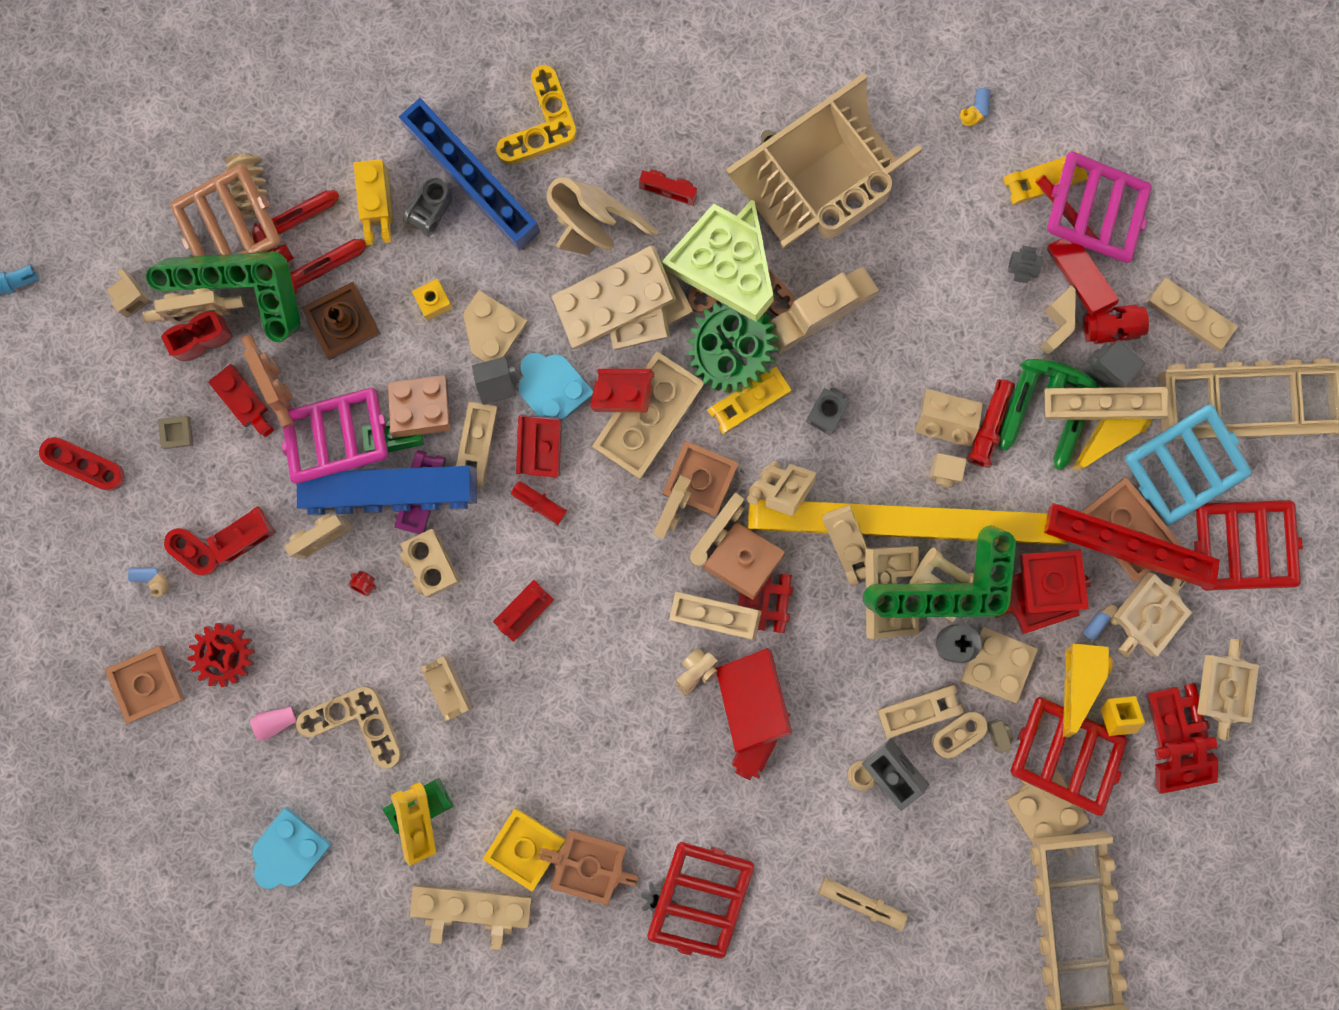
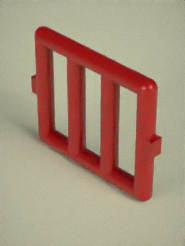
(1260, 511)
(1044, 781)
(675, 877)

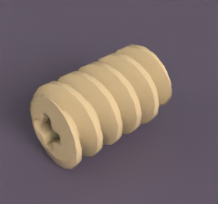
(237, 189)

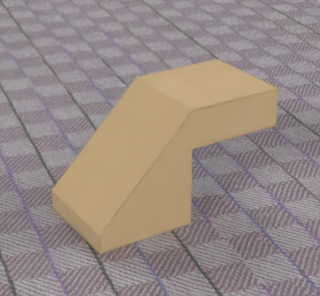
(1063, 314)

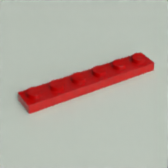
(1132, 546)

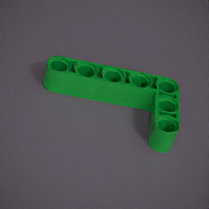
(231, 276)
(951, 594)

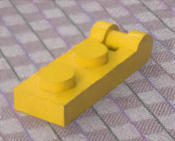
(1051, 170)
(750, 400)
(414, 824)

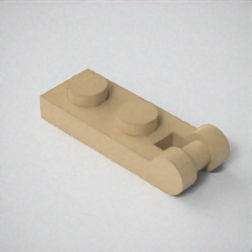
(477, 438)
(716, 531)
(847, 541)
(919, 711)

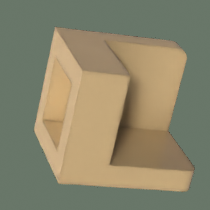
(127, 294)

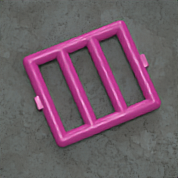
(1120, 180)
(353, 460)

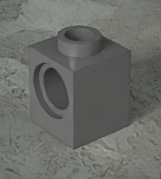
(818, 419)

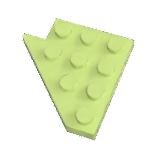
(725, 260)

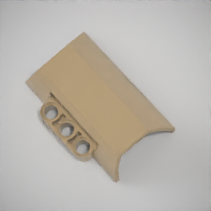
(819, 167)

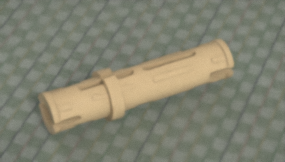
(868, 906)

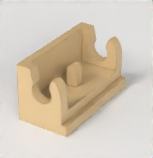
(446, 688)

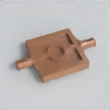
(266, 374)
(588, 867)

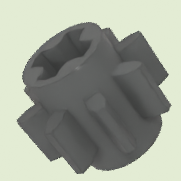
(1025, 264)
(650, 897)

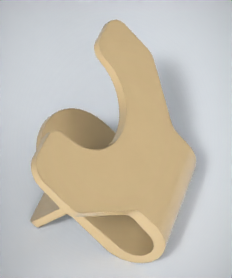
(572, 203)

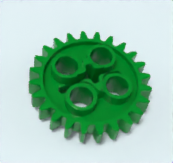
(714, 362)

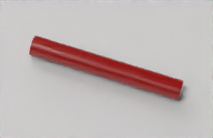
(1069, 213)

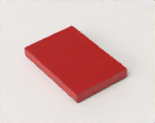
(753, 701)

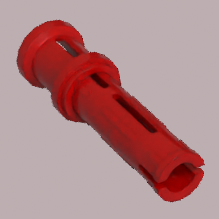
(988, 435)

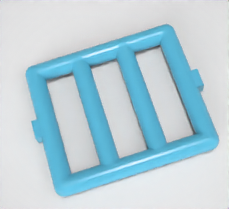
(1192, 501)

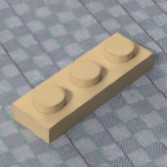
(1192, 314)
(715, 615)

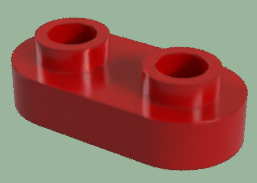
(191, 553)

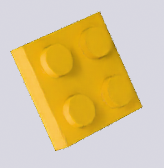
(518, 849)

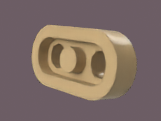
(960, 737)

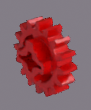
(214, 645)

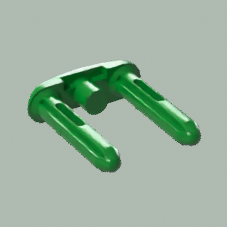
(1059, 375)

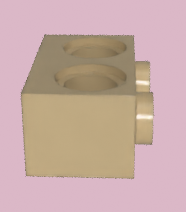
(436, 560)

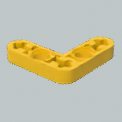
(553, 122)

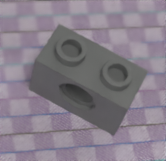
(1113, 365)
(895, 774)

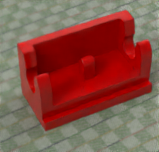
(240, 536)

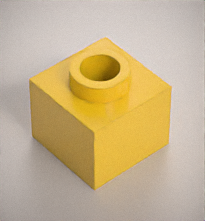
(438, 306)
(1122, 716)

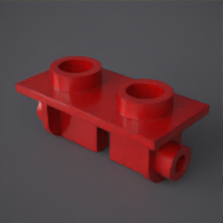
(523, 610)

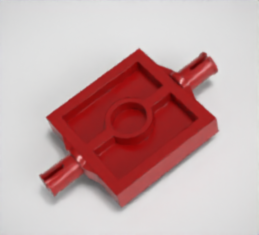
(1033, 622)

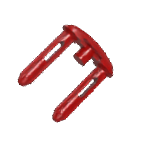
(296, 216)

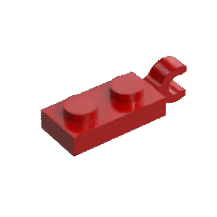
(241, 399)

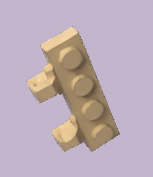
(446, 905)

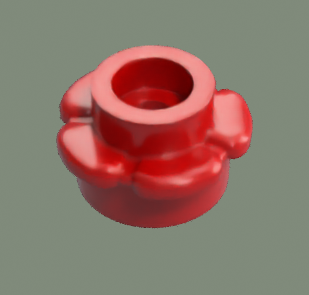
(362, 583)

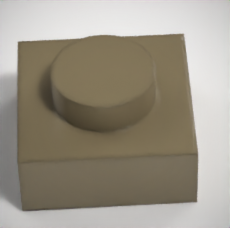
(175, 432)
(1000, 735)

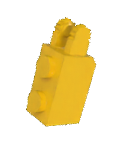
(374, 198)

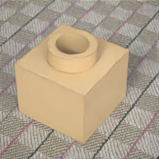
(947, 470)

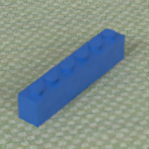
(469, 174)
(390, 488)

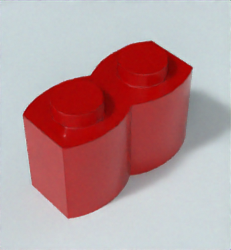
(202, 332)

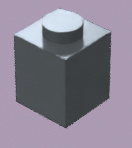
(495, 380)

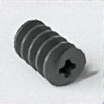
(970, 643)

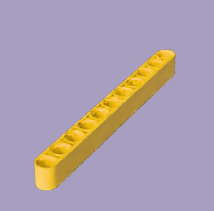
(907, 522)

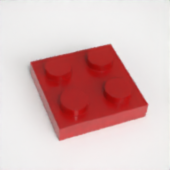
(1054, 582)

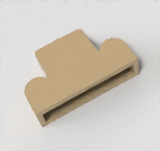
(823, 307)

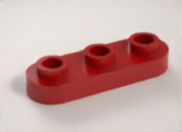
(70, 462)

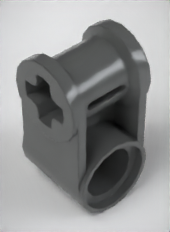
(427, 208)

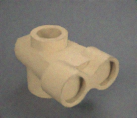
(699, 667)

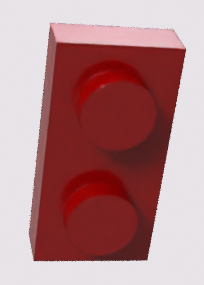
(657, 183)

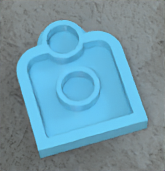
(552, 386)
(287, 851)

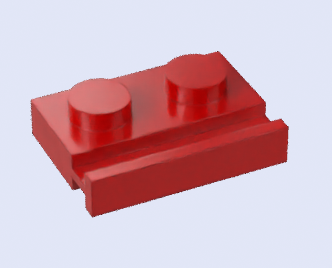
(622, 390)
(539, 446)

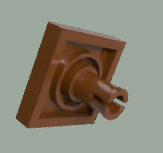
(341, 320)

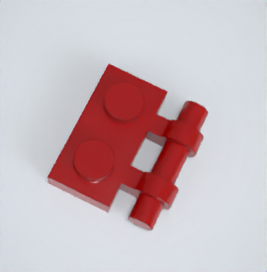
(761, 602)
(1169, 716)
(1186, 772)

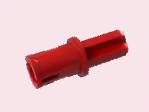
(538, 502)

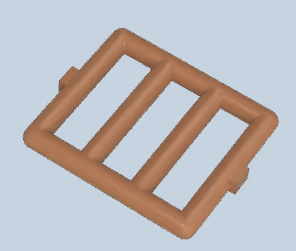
(220, 183)

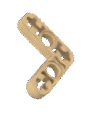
(354, 711)

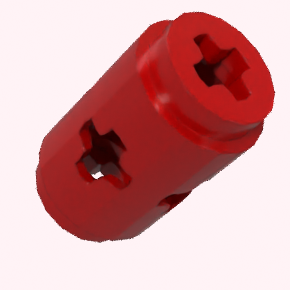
(1130, 322)

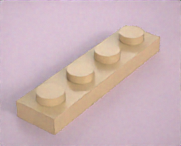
(1106, 403)

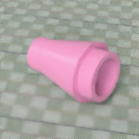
(272, 722)

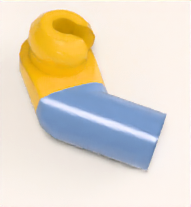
(978, 111)

